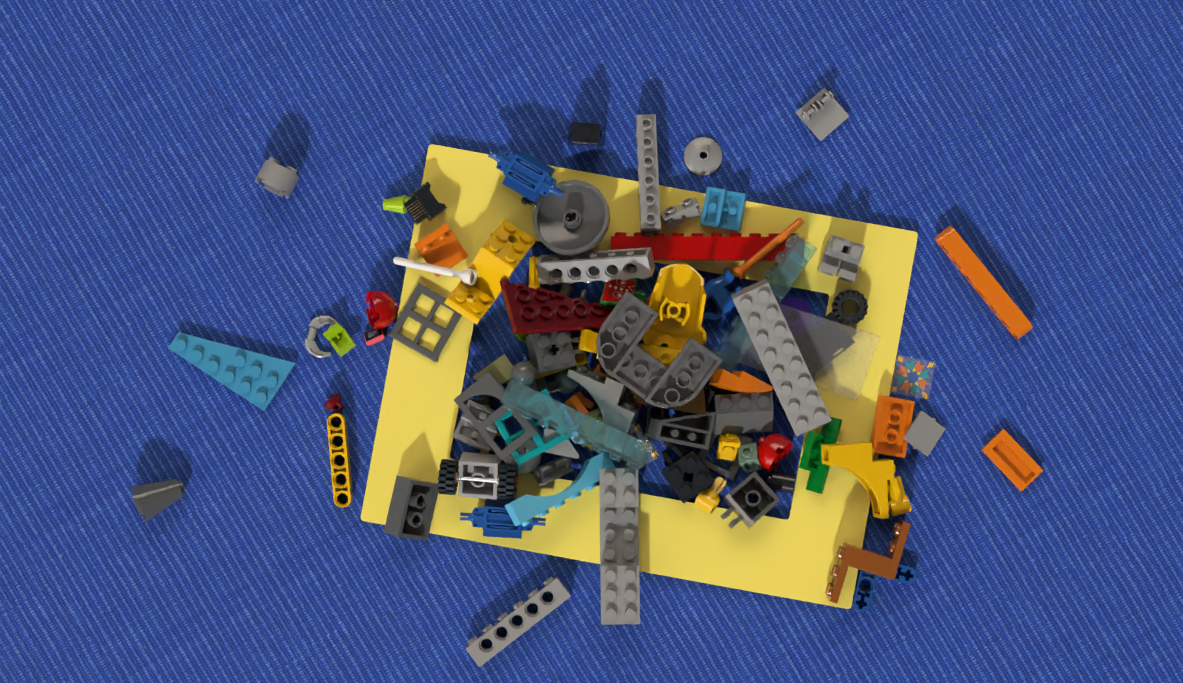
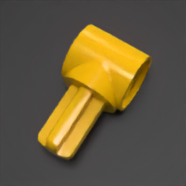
(708, 498)

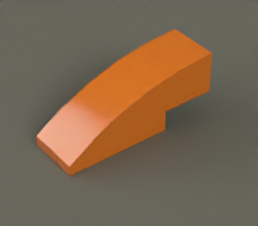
(738, 382)

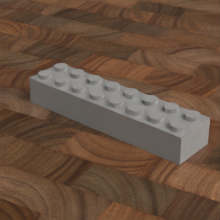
(781, 357)

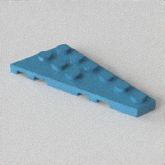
(241, 370)

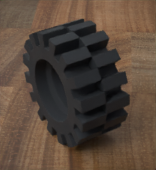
(861, 307)

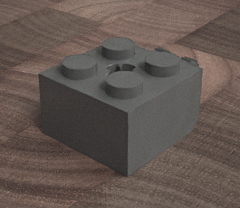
(561, 345)
(749, 512)

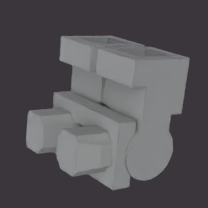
(843, 249)

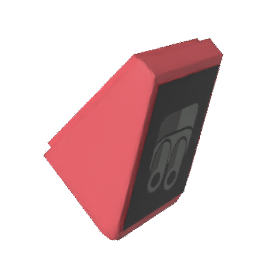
(374, 336)

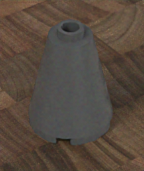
(156, 497)

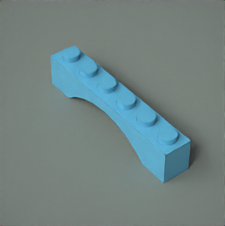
(528, 506)

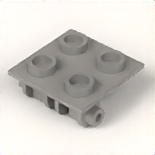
(822, 114)

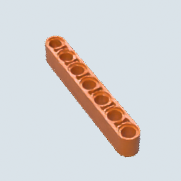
(983, 282)

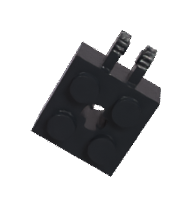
(687, 462)

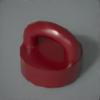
(332, 401)

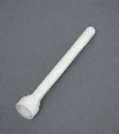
(467, 276)

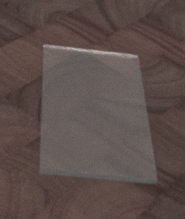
(832, 351)

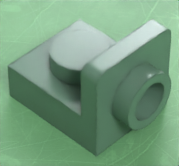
(749, 458)

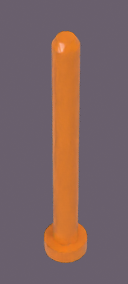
(768, 248)

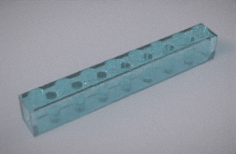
(780, 278)
(576, 424)

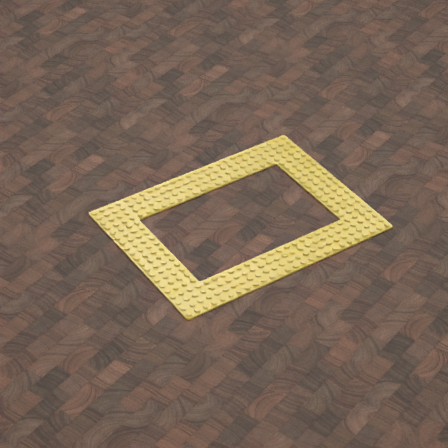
(675, 538)

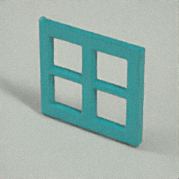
(542, 446)

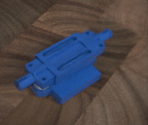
(526, 175)
(497, 521)

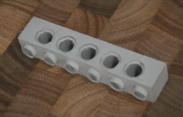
(648, 173)
(640, 257)
(482, 655)

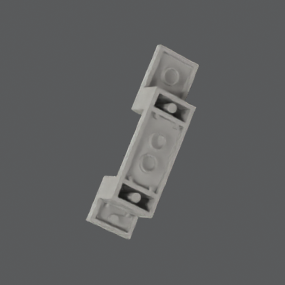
(619, 546)

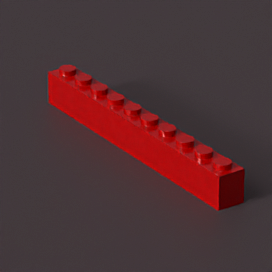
(699, 247)

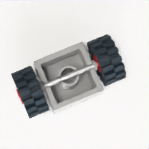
(478, 477)

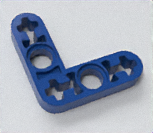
(872, 578)

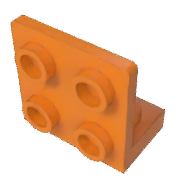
(441, 248)

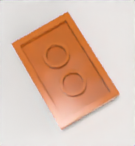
(890, 424)

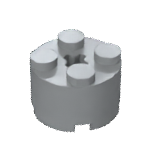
(277, 178)

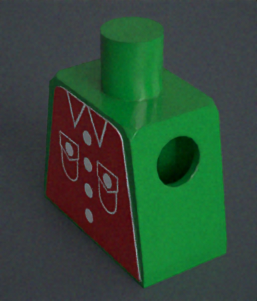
(616, 288)

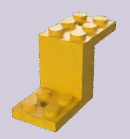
(493, 262)

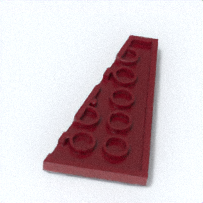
(549, 311)

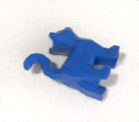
(720, 295)

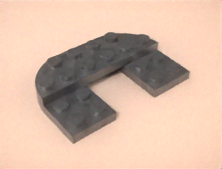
(641, 371)

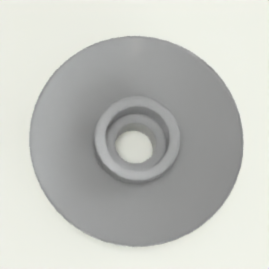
(702, 166)

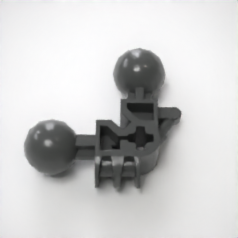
(526, 373)

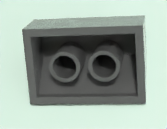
(743, 413)
(411, 508)

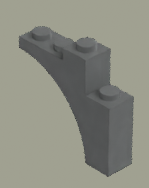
(609, 396)

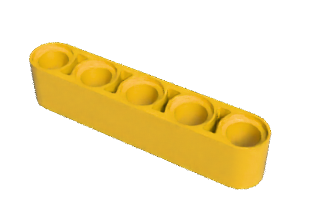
(337, 469)

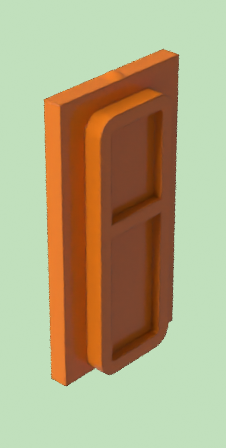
(1012, 460)

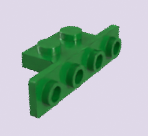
(812, 458)

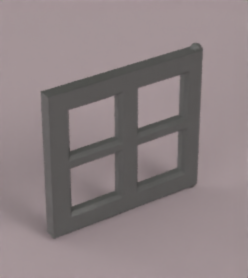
(426, 322)

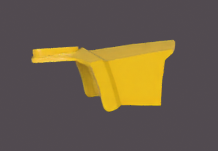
(680, 304)

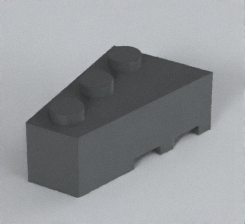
(683, 429)

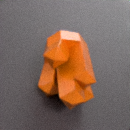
(578, 401)

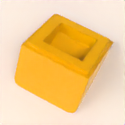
(588, 341)

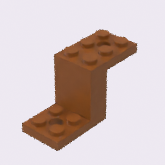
(868, 560)

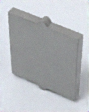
(924, 433)

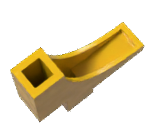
(872, 473)

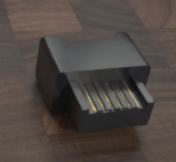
(423, 205)

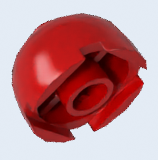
(381, 309)
(772, 450)

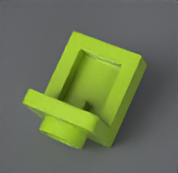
(339, 339)

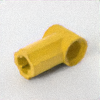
(898, 500)

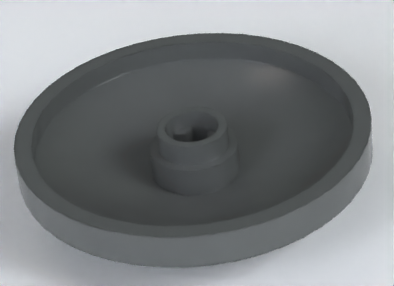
(574, 221)

